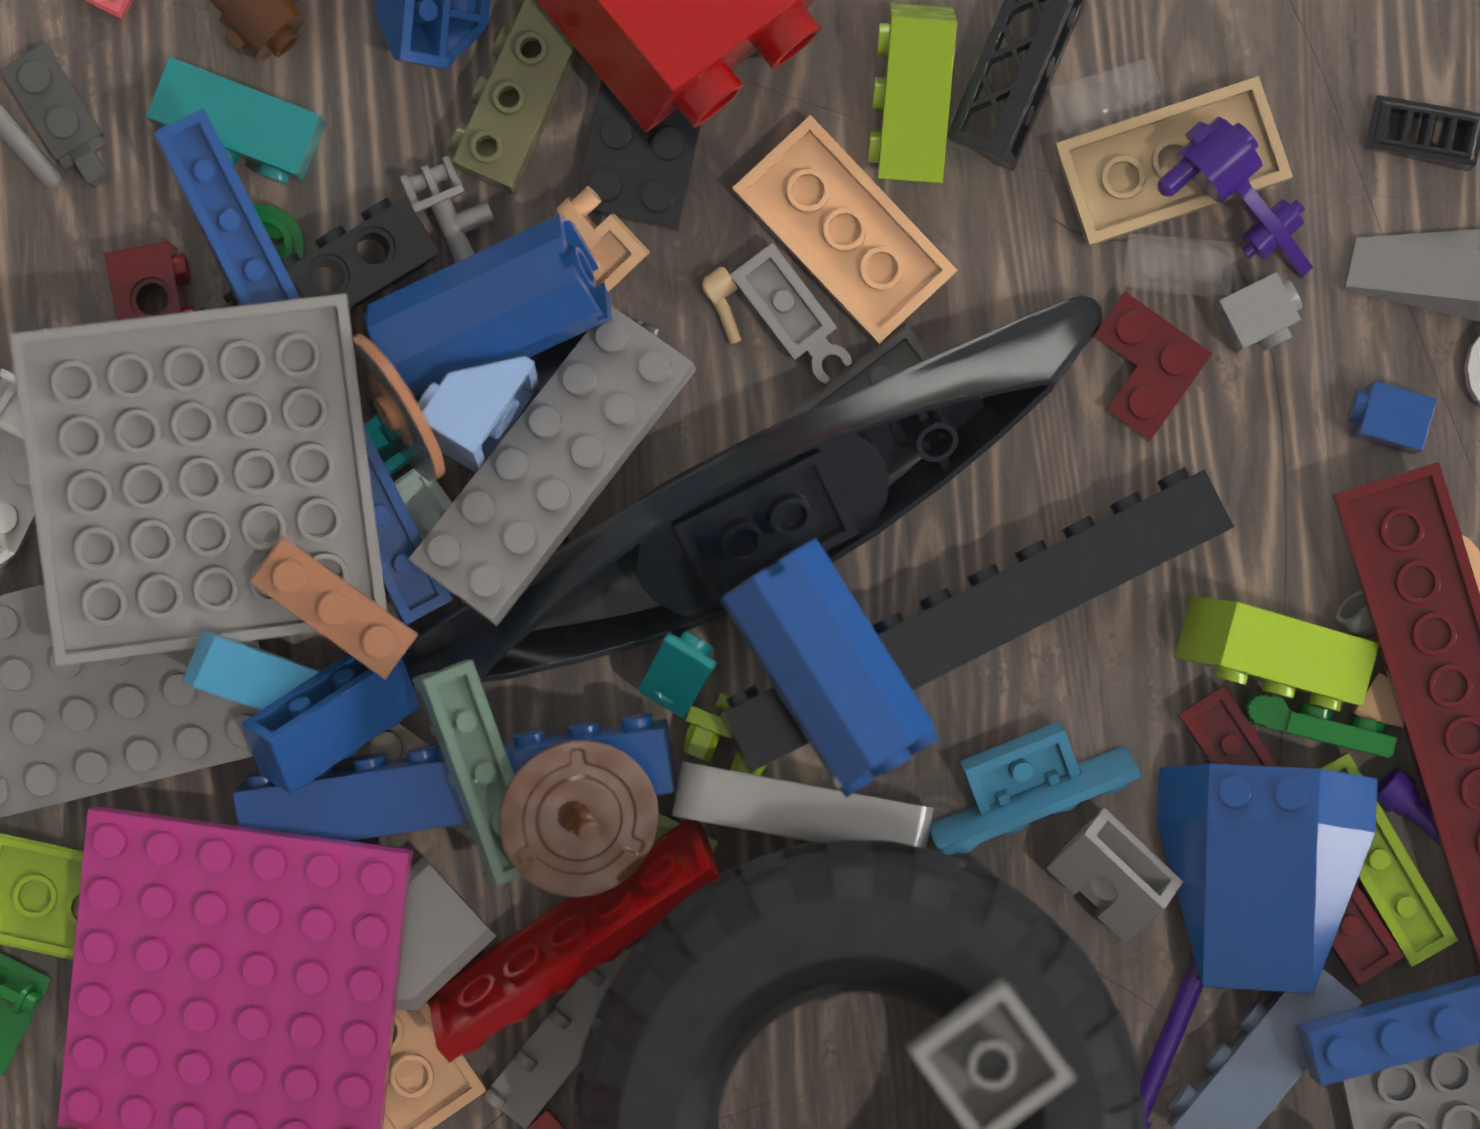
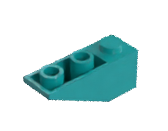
(679, 673)

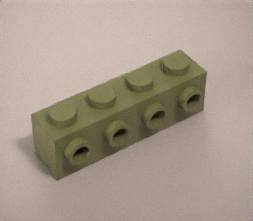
(514, 99)

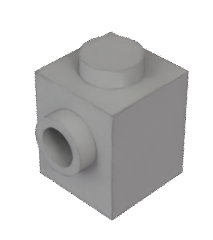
(1260, 313)

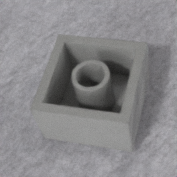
(990, 1060)

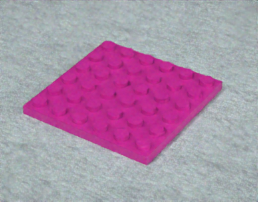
(231, 977)

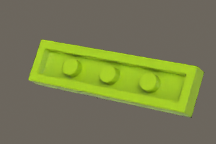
(1398, 888)

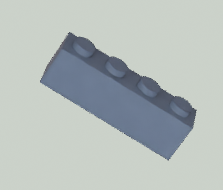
(1260, 1063)

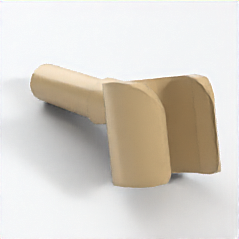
(717, 287)

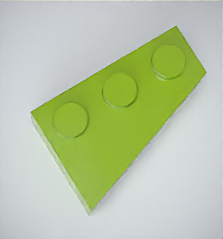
(914, 92)
(1278, 651)

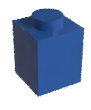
(1391, 417)

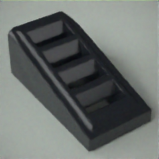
(1421, 151)

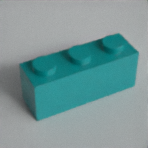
(248, 122)

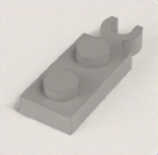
(789, 309)

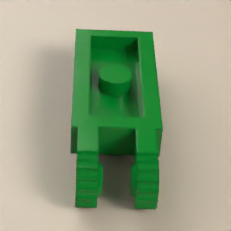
(1315, 724)

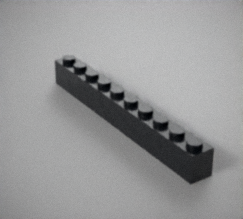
(1010, 601)

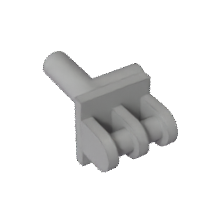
(452, 224)

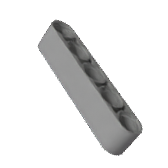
(795, 808)

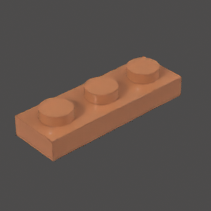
(333, 607)

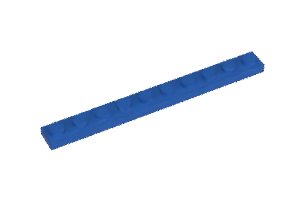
(260, 277)

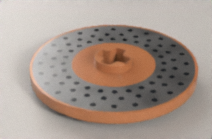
(397, 409)

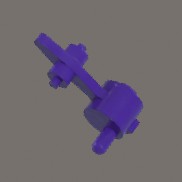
(1220, 163)

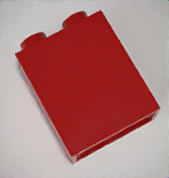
(680, 51)

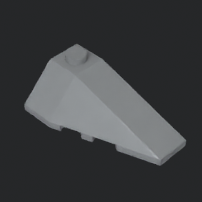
(1420, 270)

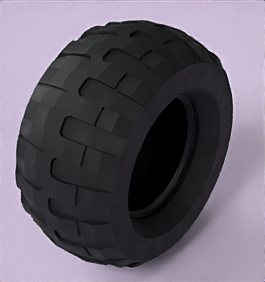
(829, 925)

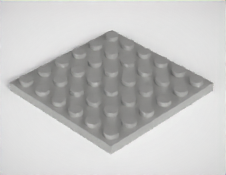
(179, 462)

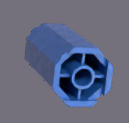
(491, 306)
(830, 668)

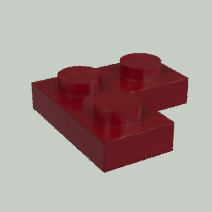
(1163, 363)

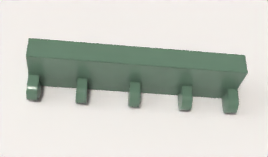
(473, 756)

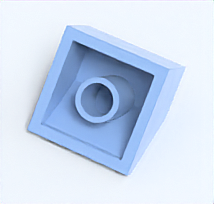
(478, 408)

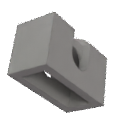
(1122, 896)

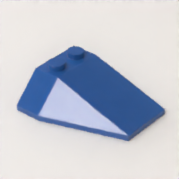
(1264, 866)

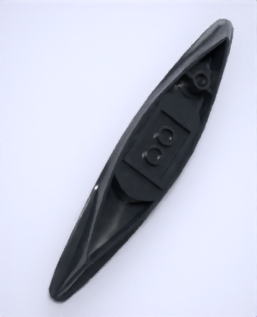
(817, 476)

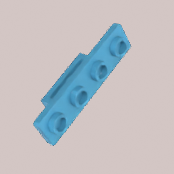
(1028, 782)

